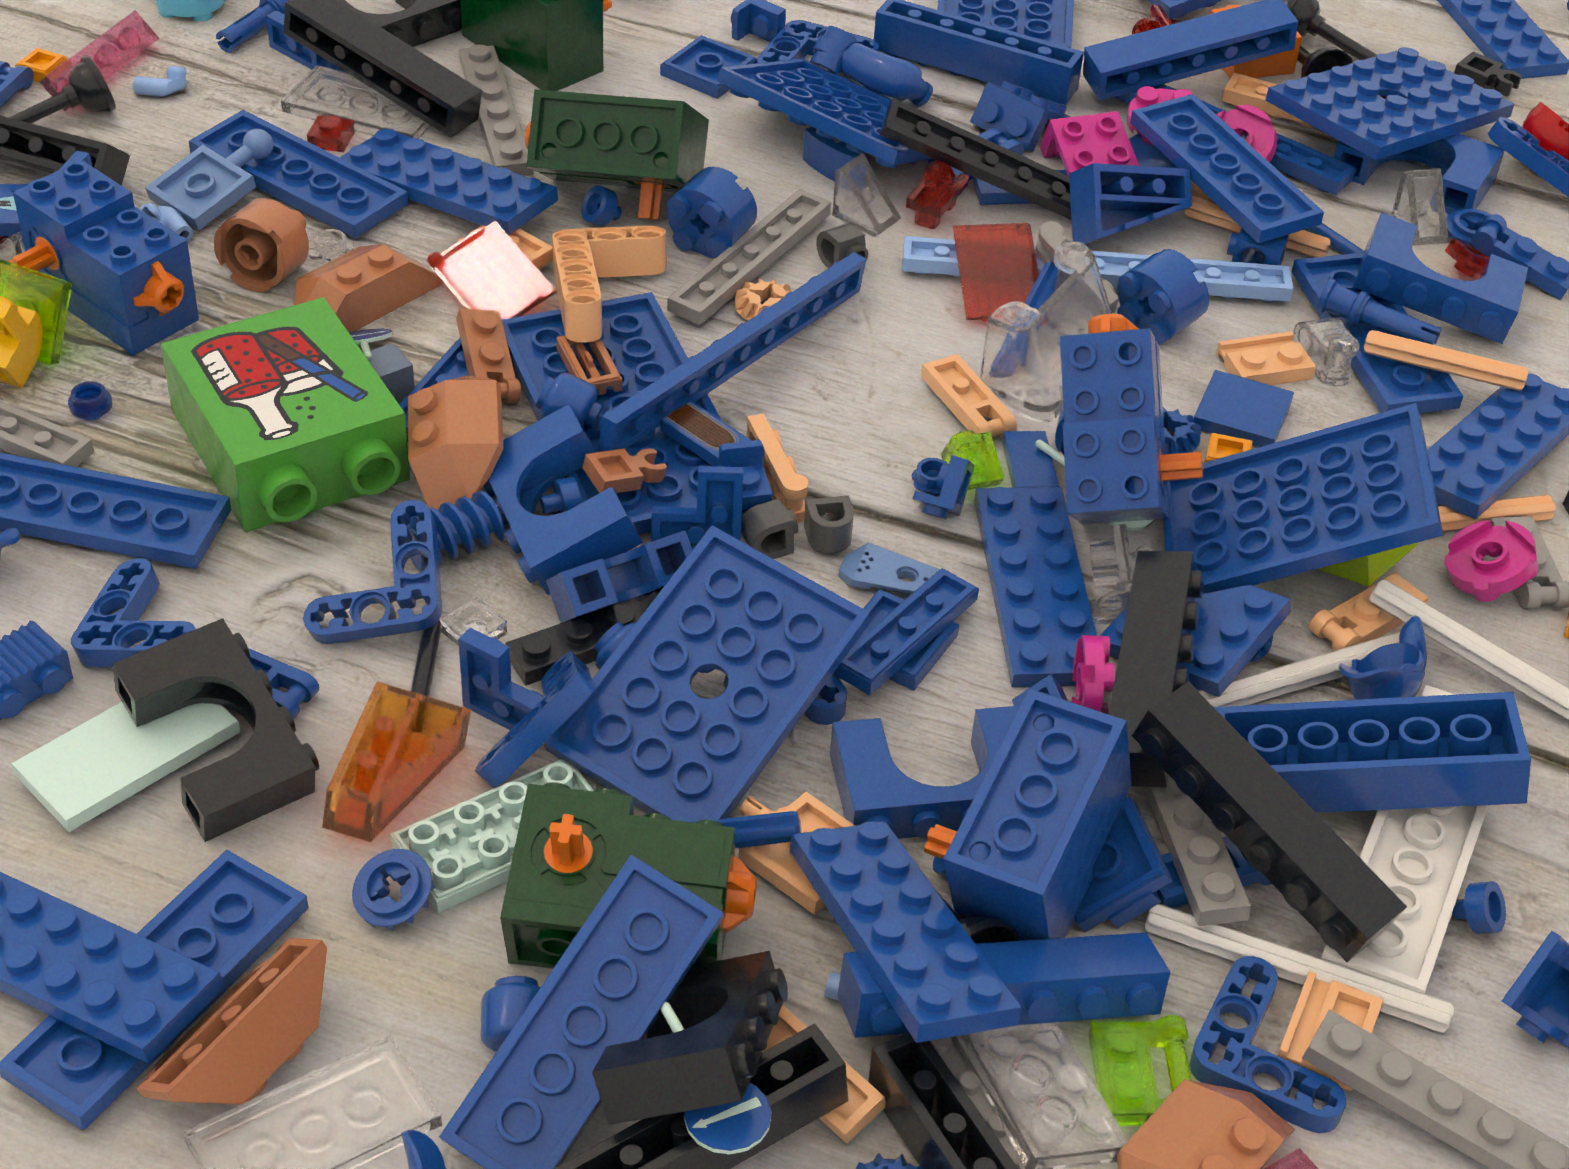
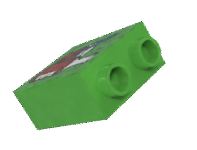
(286, 413)

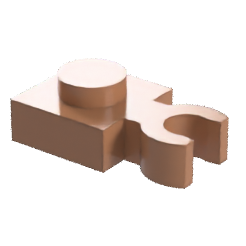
(623, 471)

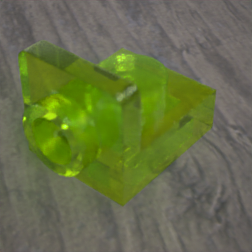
(981, 452)

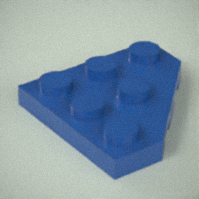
(1229, 633)

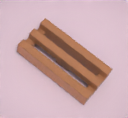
(611, 377)

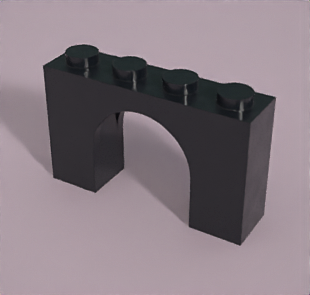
(419, 21)
(216, 669)
(726, 1026)

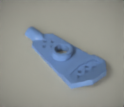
(882, 569)

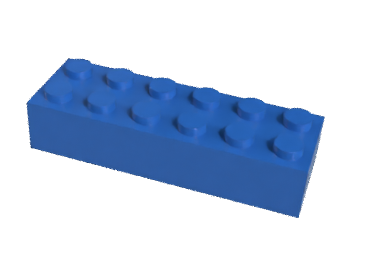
(1393, 750)

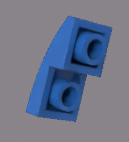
(825, 154)

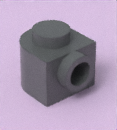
(839, 243)
(770, 528)
(830, 531)

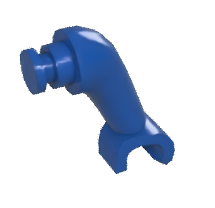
(874, 70)

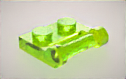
(1125, 1065)

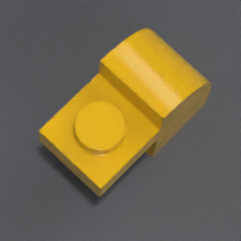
(19, 342)

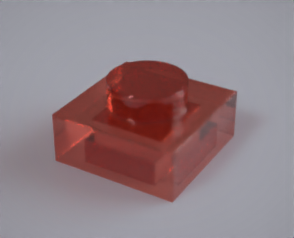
(331, 133)
(1468, 259)

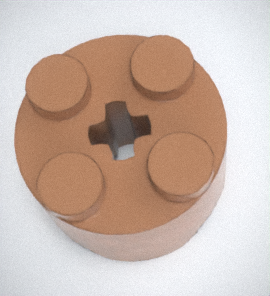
(262, 244)

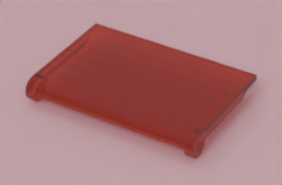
(994, 266)
(491, 273)

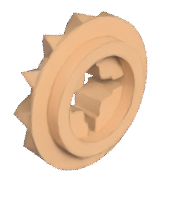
(749, 298)

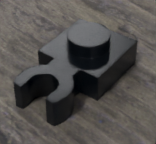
(1488, 73)

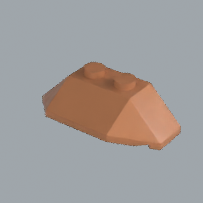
(366, 284)
(454, 437)
(246, 1032)
(1206, 1130)

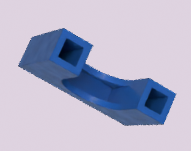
(1466, 166)
(1397, 275)
(564, 540)
(878, 791)

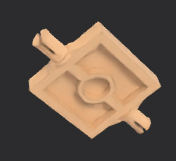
(776, 862)

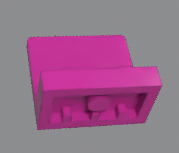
(1088, 140)

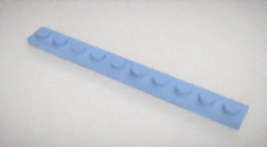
(1221, 277)

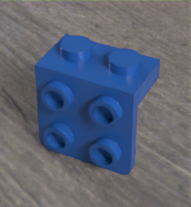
(1016, 112)

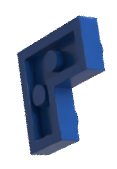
(717, 506)
(488, 682)

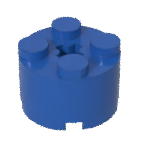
(710, 212)
(1162, 294)

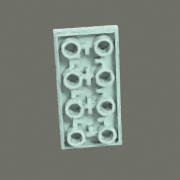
(114, 759)
(475, 840)

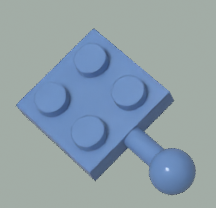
(207, 183)

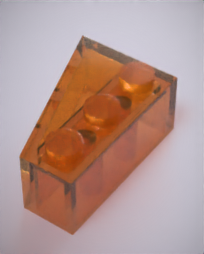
(391, 758)

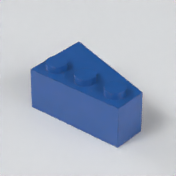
(1124, 196)

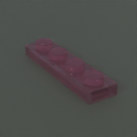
(108, 52)

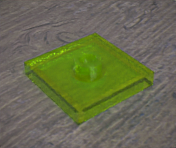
(42, 294)

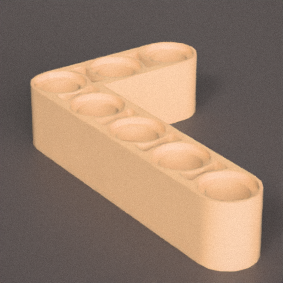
(596, 253)

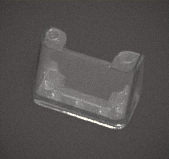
(1024, 343)

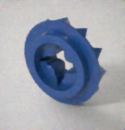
(1464, 223)
(1186, 432)
(372, 890)

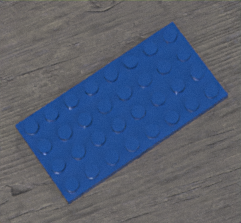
(642, 351)

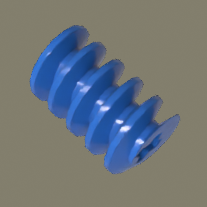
(461, 525)

